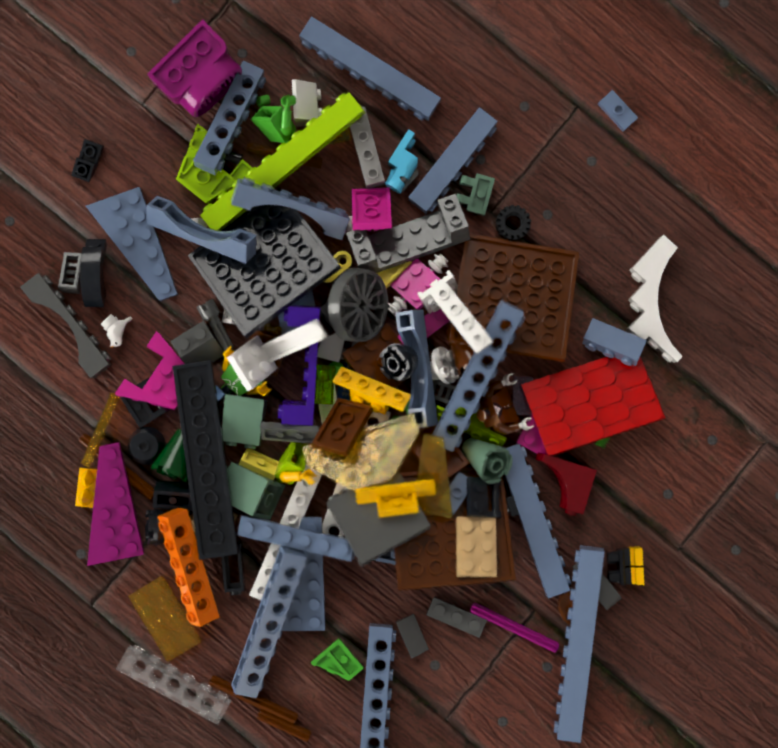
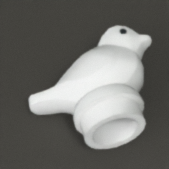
(115, 329)

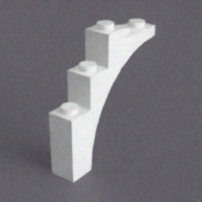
(645, 299)

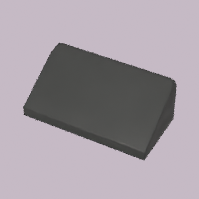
(412, 635)

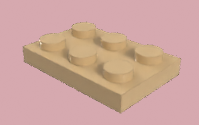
(476, 547)

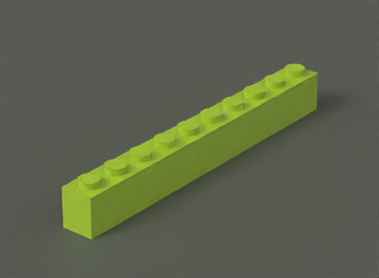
(289, 157)

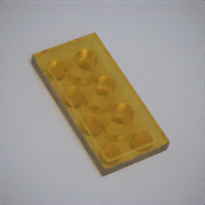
(164, 618)

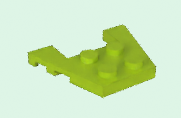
(201, 183)

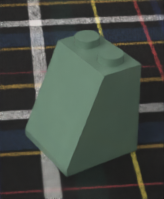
(243, 420)
(253, 491)

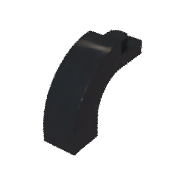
(91, 273)

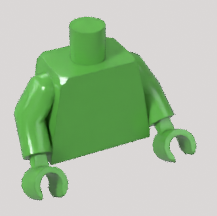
(274, 120)

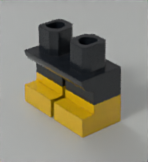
(626, 574)

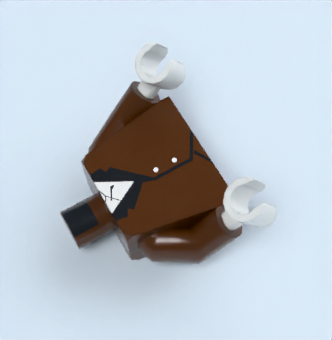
(498, 410)

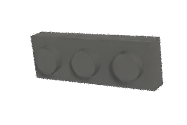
(288, 432)
(456, 617)

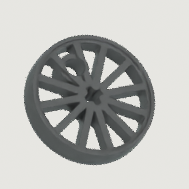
(357, 305)

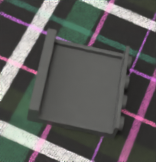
(370, 534)

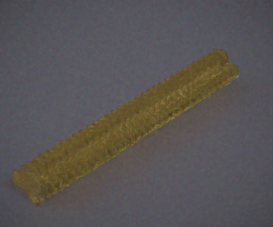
(100, 428)

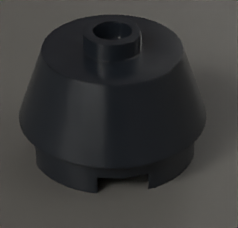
(398, 362)
(146, 445)
(152, 531)

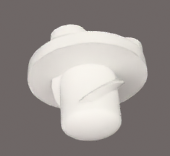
(443, 366)

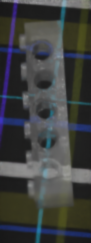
(162, 685)

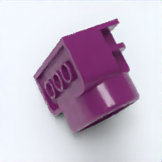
(196, 71)

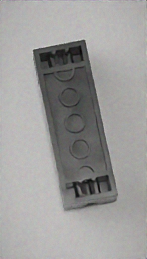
(411, 238)

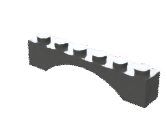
(91, 357)

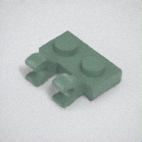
(480, 193)

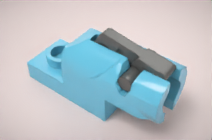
(403, 164)

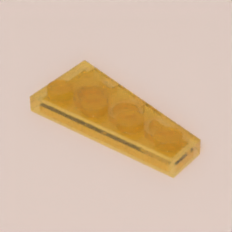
(434, 466)

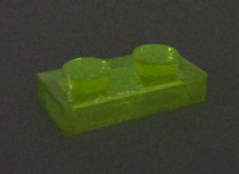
(323, 386)

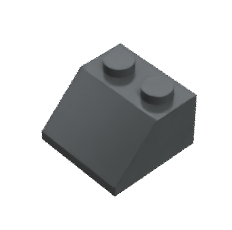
(198, 345)

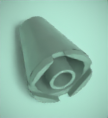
(487, 459)

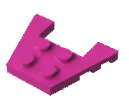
(160, 387)

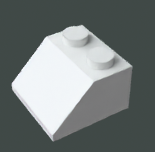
(306, 101)

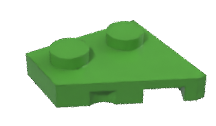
(338, 660)

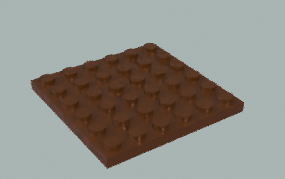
(528, 277)
(431, 556)

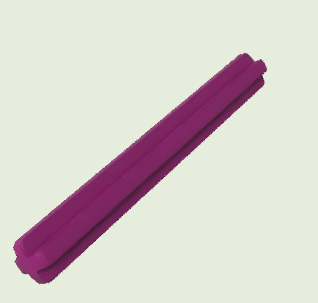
(514, 627)

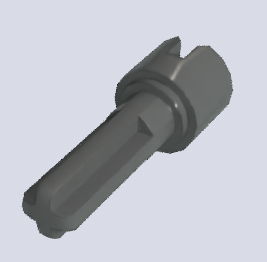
(210, 312)

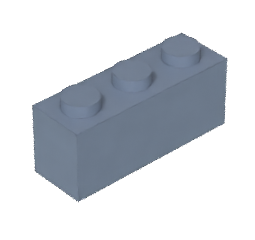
(613, 342)

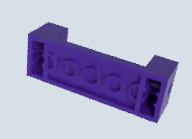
(302, 411)

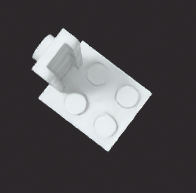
(443, 295)
(256, 359)

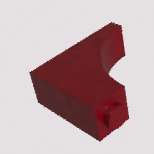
(574, 482)

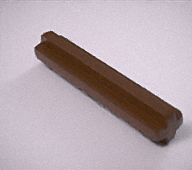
(283, 725)

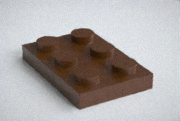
(342, 427)
(455, 460)

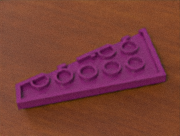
(114, 518)

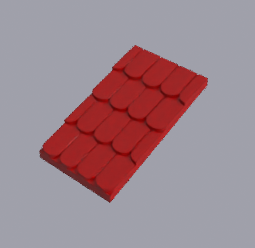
(591, 403)

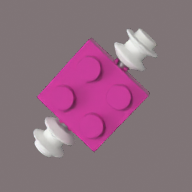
(413, 280)

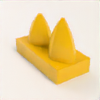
(86, 487)

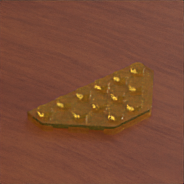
(373, 458)

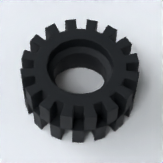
(513, 211)

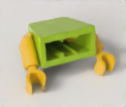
(293, 464)

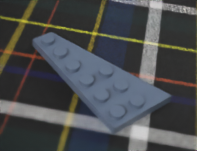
(126, 224)

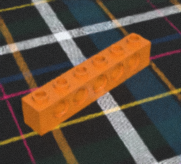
(196, 572)

